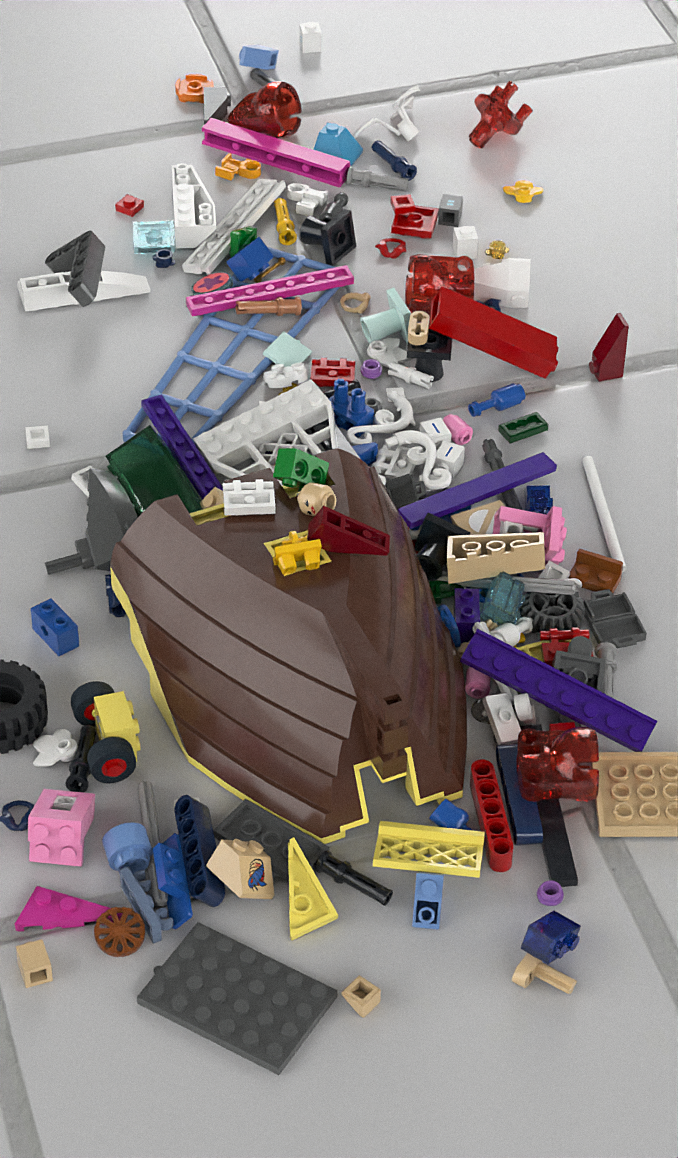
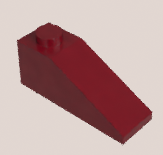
(610, 352)
(346, 535)

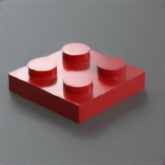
(416, 224)

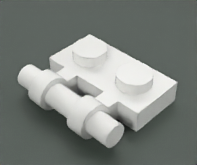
(398, 460)
(249, 498)

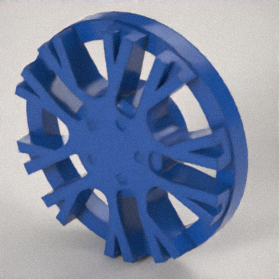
(450, 623)

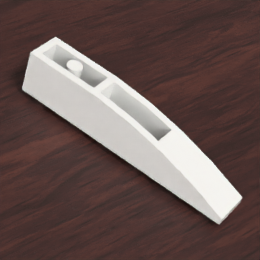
(192, 208)
(52, 289)

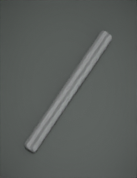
(538, 585)
(149, 821)

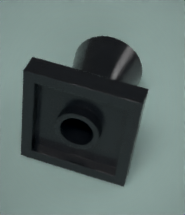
(335, 236)
(430, 355)
(433, 544)

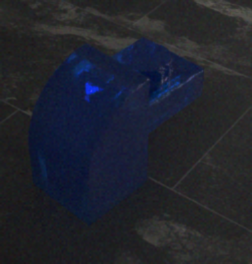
(538, 499)

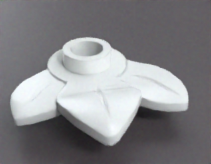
(387, 351)
(55, 748)

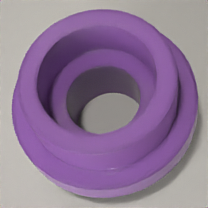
(371, 369)
(550, 893)

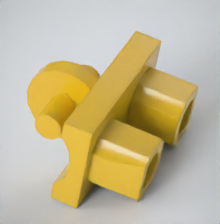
(296, 550)

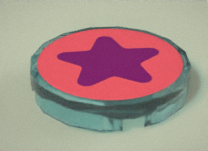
(212, 282)

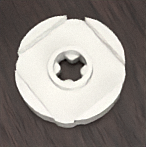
(283, 376)

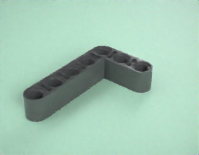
(84, 260)

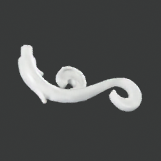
(384, 421)
(416, 456)

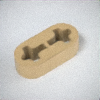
(415, 327)

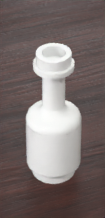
(511, 633)

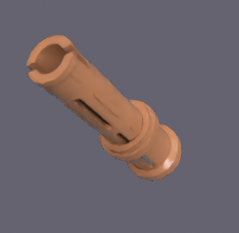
(278, 306)

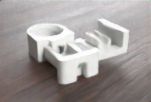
(307, 198)
(524, 709)

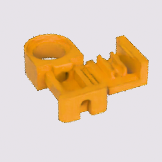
(232, 166)

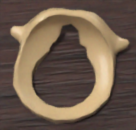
(364, 297)

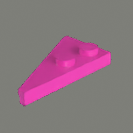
(57, 909)

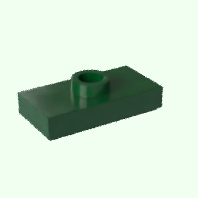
(523, 427)

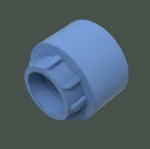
(127, 847)

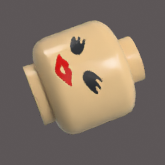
(314, 496)

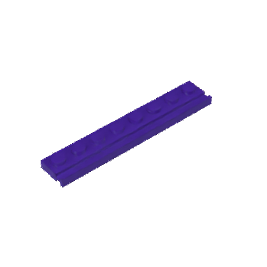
(558, 691)

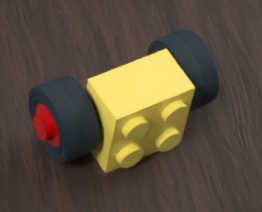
(116, 751)

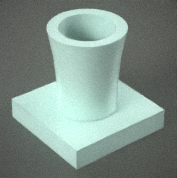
(387, 322)

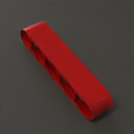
(491, 815)

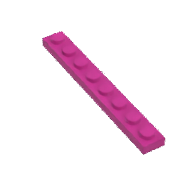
(270, 290)

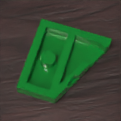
(241, 238)

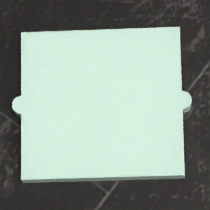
(287, 350)

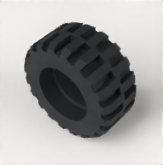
(29, 715)

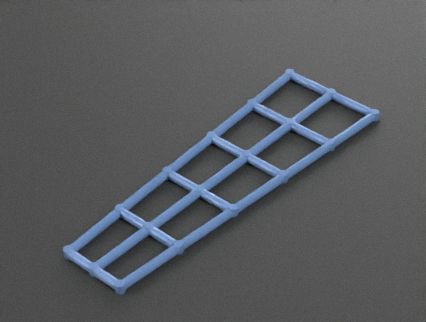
(218, 367)

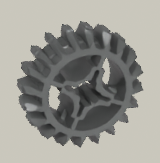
(553, 610)

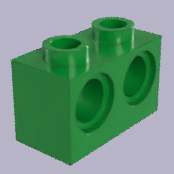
(299, 468)

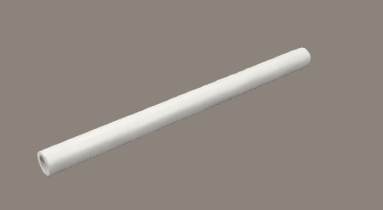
(602, 510)

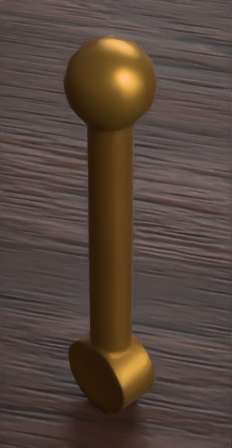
(281, 261)

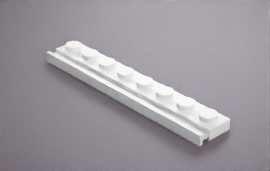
(243, 214)

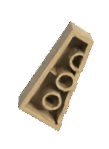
(489, 554)

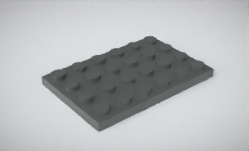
(237, 998)

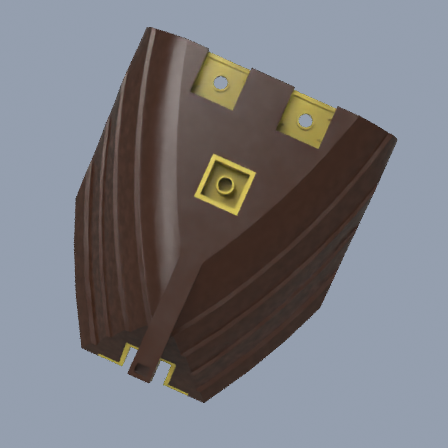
(301, 673)

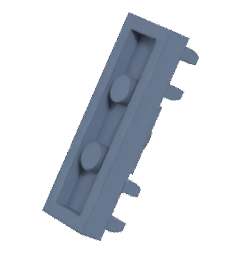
(144, 904)

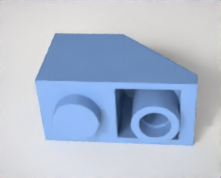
(258, 56)
(428, 900)

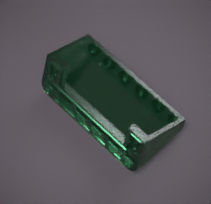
(150, 472)

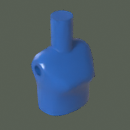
(450, 816)

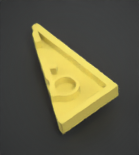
(307, 899)

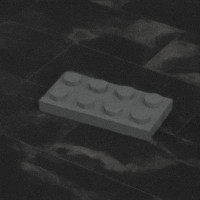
(256, 824)

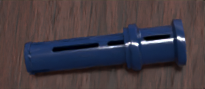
(398, 163)

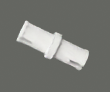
(410, 375)

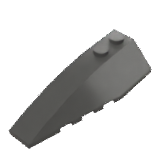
(108, 516)

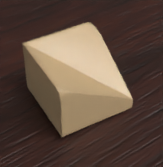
(362, 996)

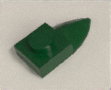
(443, 590)

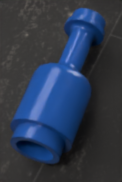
(500, 399)

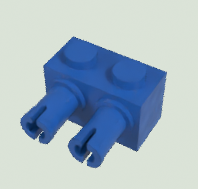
(350, 410)

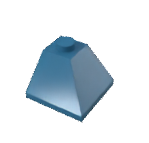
(338, 142)

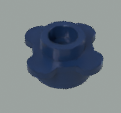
(164, 258)

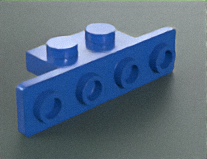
(173, 879)

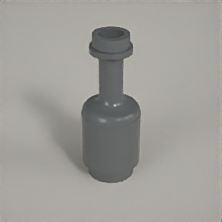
(334, 208)

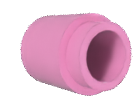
(459, 429)
(477, 683)

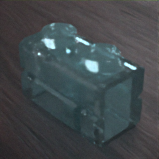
(503, 600)

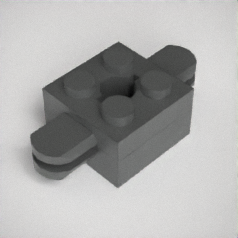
(581, 666)

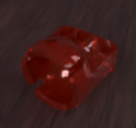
(269, 110)
(433, 272)
(551, 761)

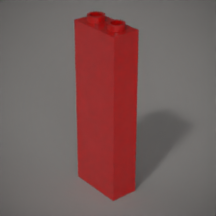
(493, 332)

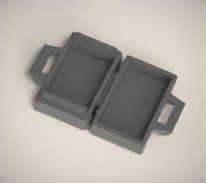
(404, 490)
(613, 619)

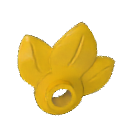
(523, 191)

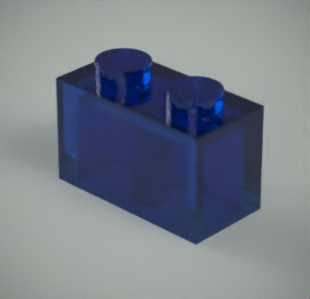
(551, 937)

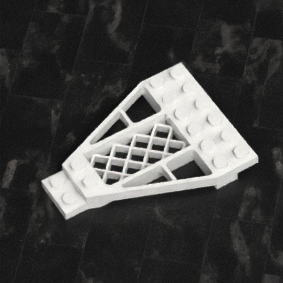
(268, 429)

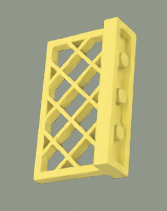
(432, 840)

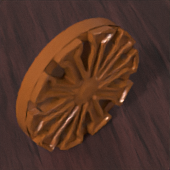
(119, 931)

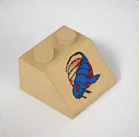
(243, 868)

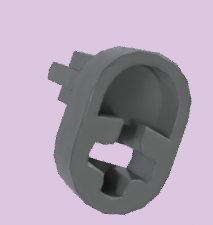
(82, 558)

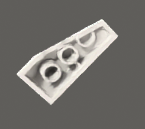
(503, 281)

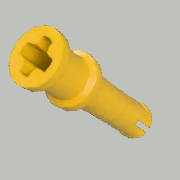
(285, 225)

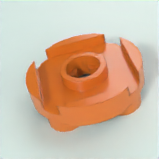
(192, 88)

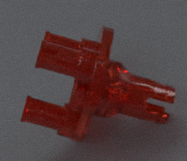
(497, 116)

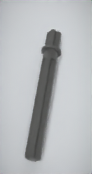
(494, 458)

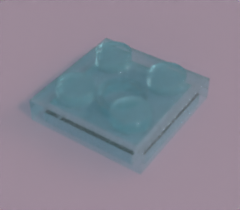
(153, 236)

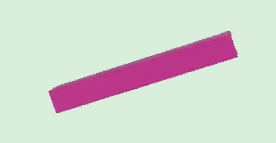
(275, 152)

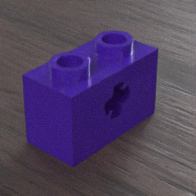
(466, 612)

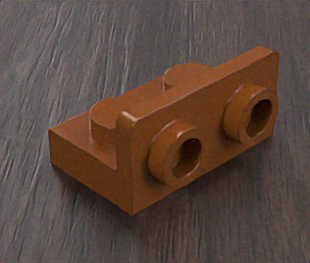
(596, 571)

